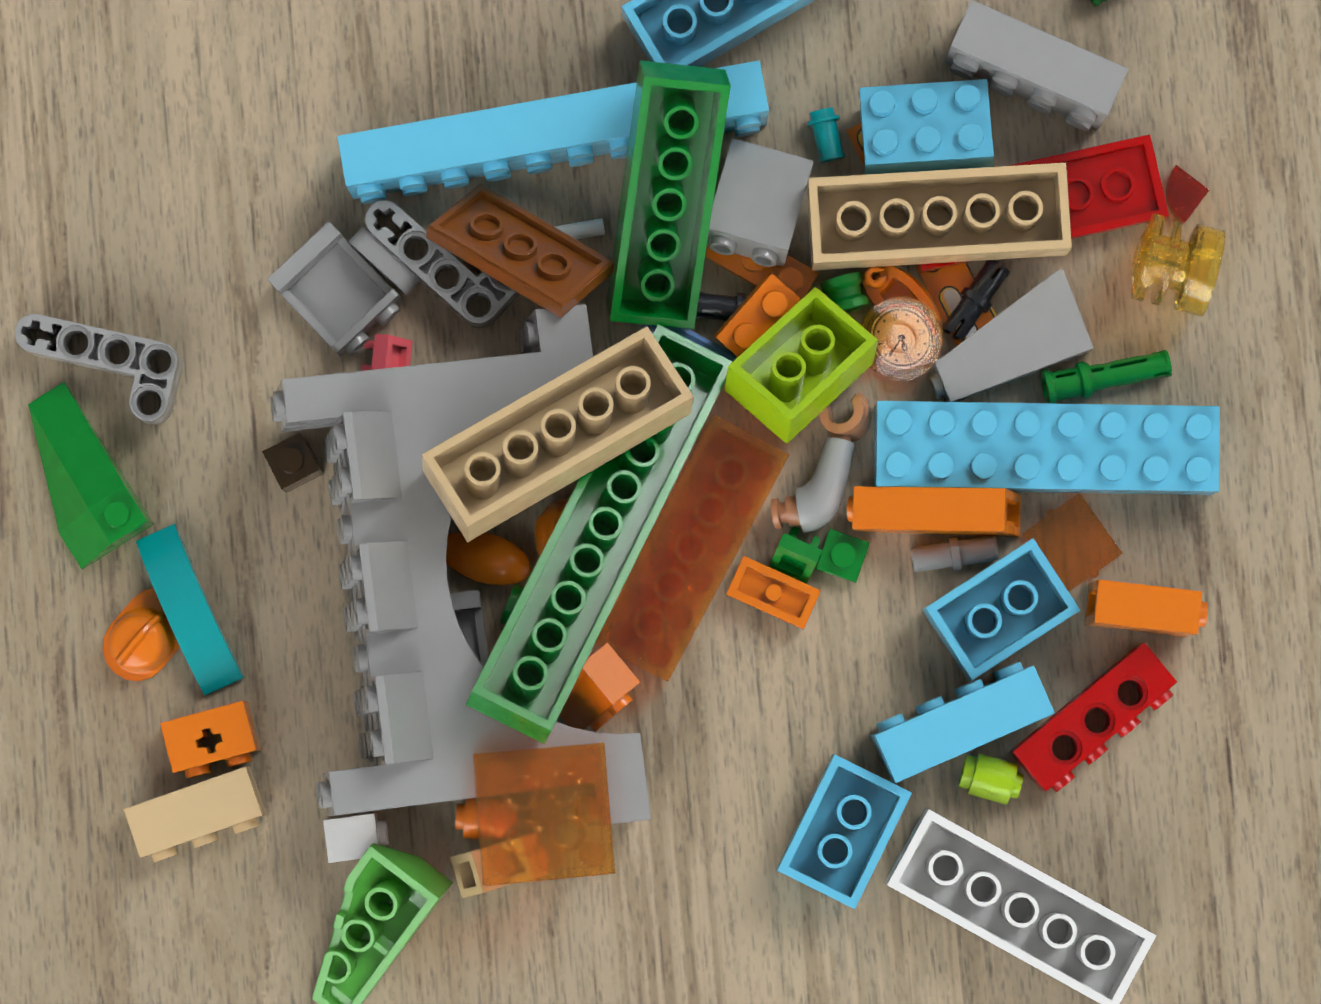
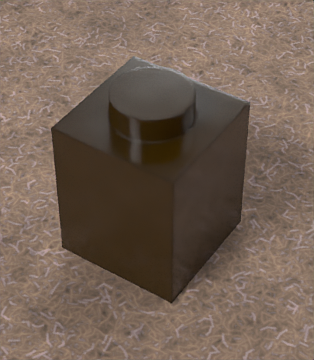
(293, 462)

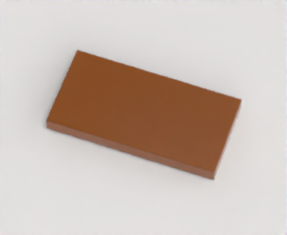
(520, 250)

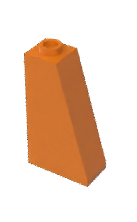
(936, 511)

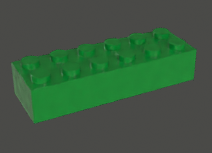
(667, 194)

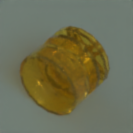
(1177, 264)

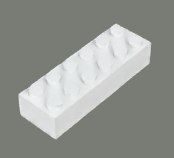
(1020, 909)

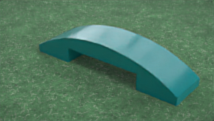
(188, 610)

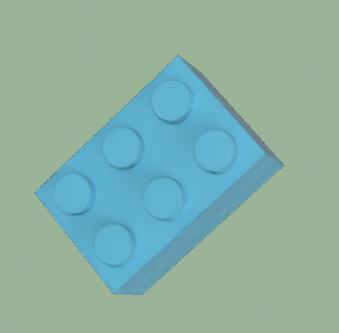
(926, 127)
(1001, 610)
(843, 831)

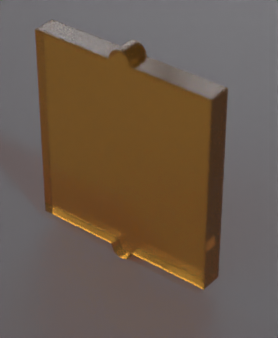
(1074, 542)

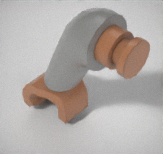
(822, 496)

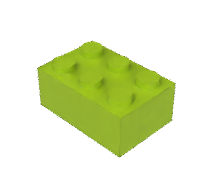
(800, 365)

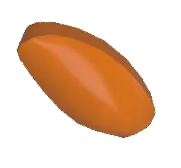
(893, 282)
(487, 559)

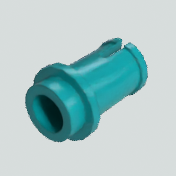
(826, 134)

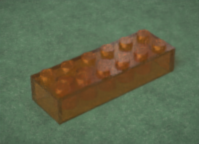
(691, 547)

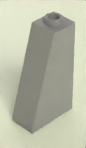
(1018, 342)

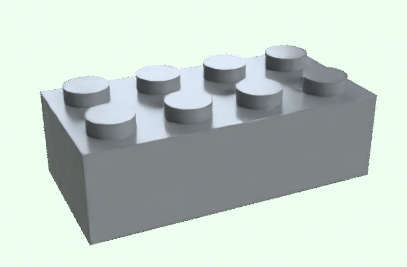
(1035, 67)

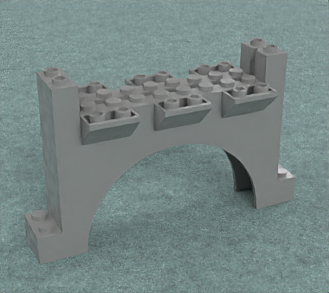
(396, 571)

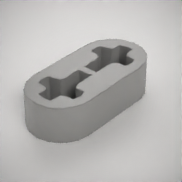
(384, 261)

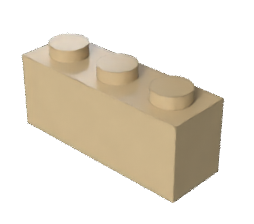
(195, 814)

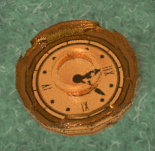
(906, 335)

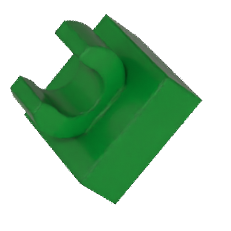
(795, 556)

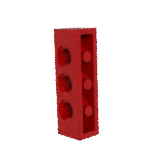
(1035, 750)

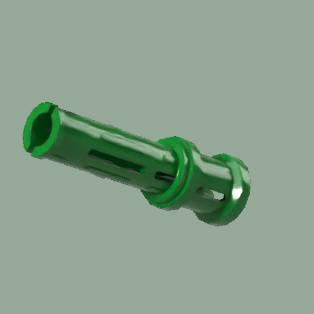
(1086, 379)

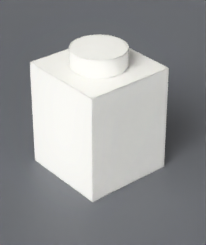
(352, 835)

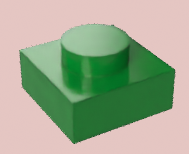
(842, 556)

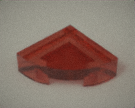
(1183, 193)

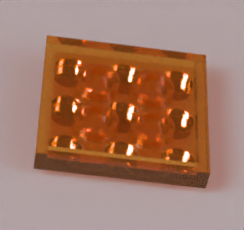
(543, 813)

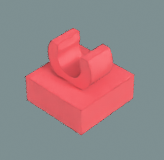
(388, 352)

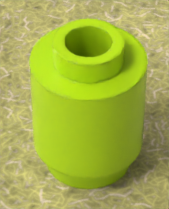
(990, 778)

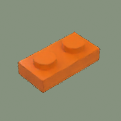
(756, 314)
(773, 592)

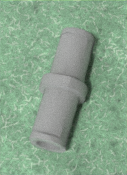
(954, 553)

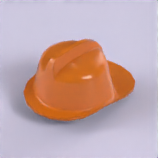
(140, 639)

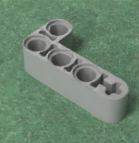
(436, 261)
(98, 357)

